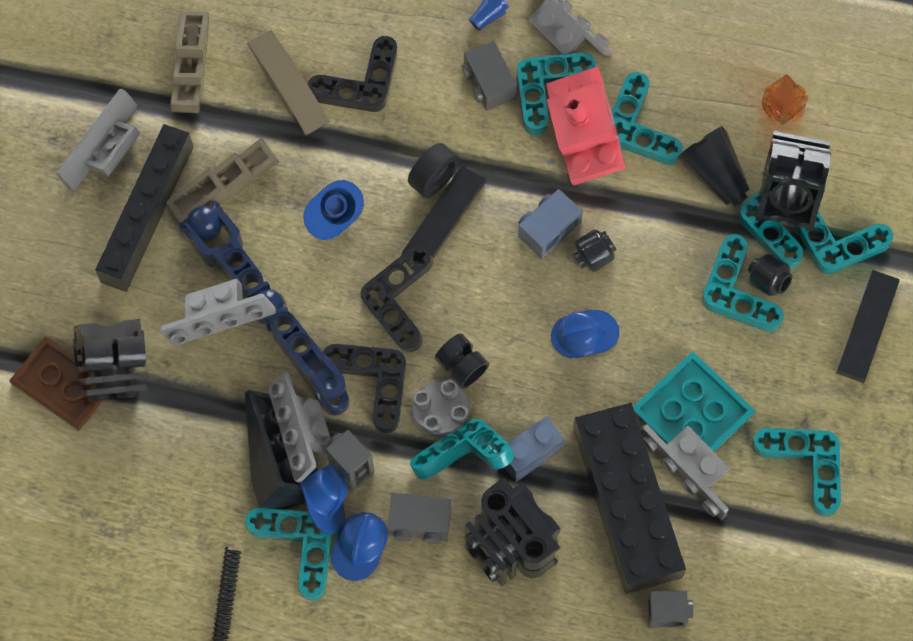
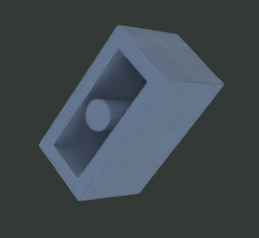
(549, 222)
(534, 448)

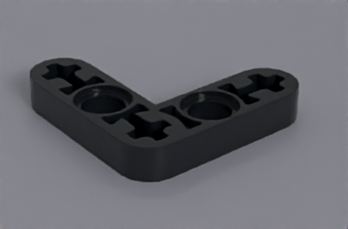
(369, 86)
(390, 291)
(385, 377)

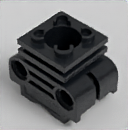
(793, 180)
(109, 357)
(511, 534)

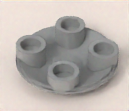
(440, 407)

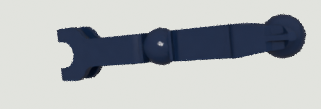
(315, 368)

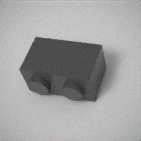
(489, 76)
(350, 459)
(419, 518)

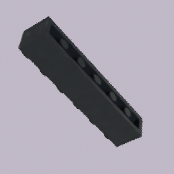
(144, 208)

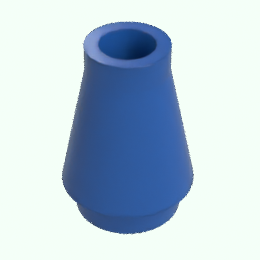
(488, 12)

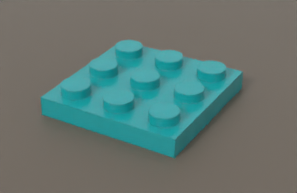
(697, 399)

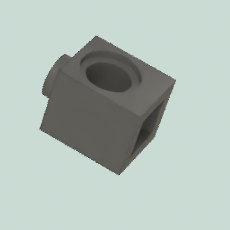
(669, 609)

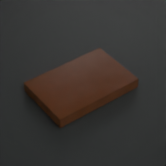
(52, 381)

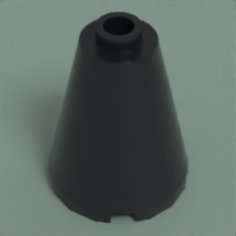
(717, 166)

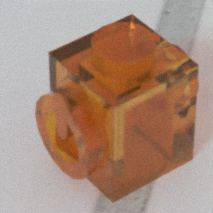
(784, 100)

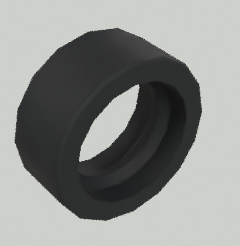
(433, 170)

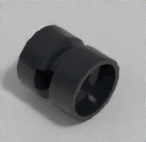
(459, 358)

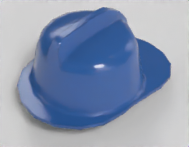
(333, 209)
(584, 333)
(324, 498)
(359, 546)

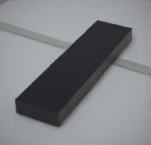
(446, 212)
(868, 326)

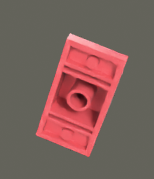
(585, 126)

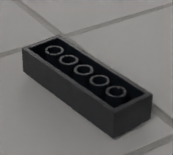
(628, 498)

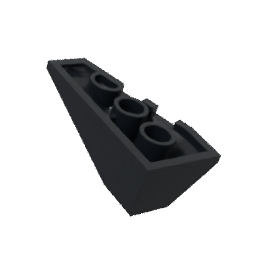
(269, 462)

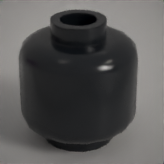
(594, 250)
(770, 275)

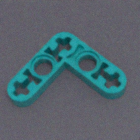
(540, 77)
(627, 124)
(769, 245)
(831, 248)
(726, 290)
(473, 437)
(818, 458)
(310, 541)

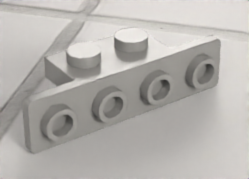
(565, 29)
(103, 143)
(215, 311)
(300, 426)
(693, 463)

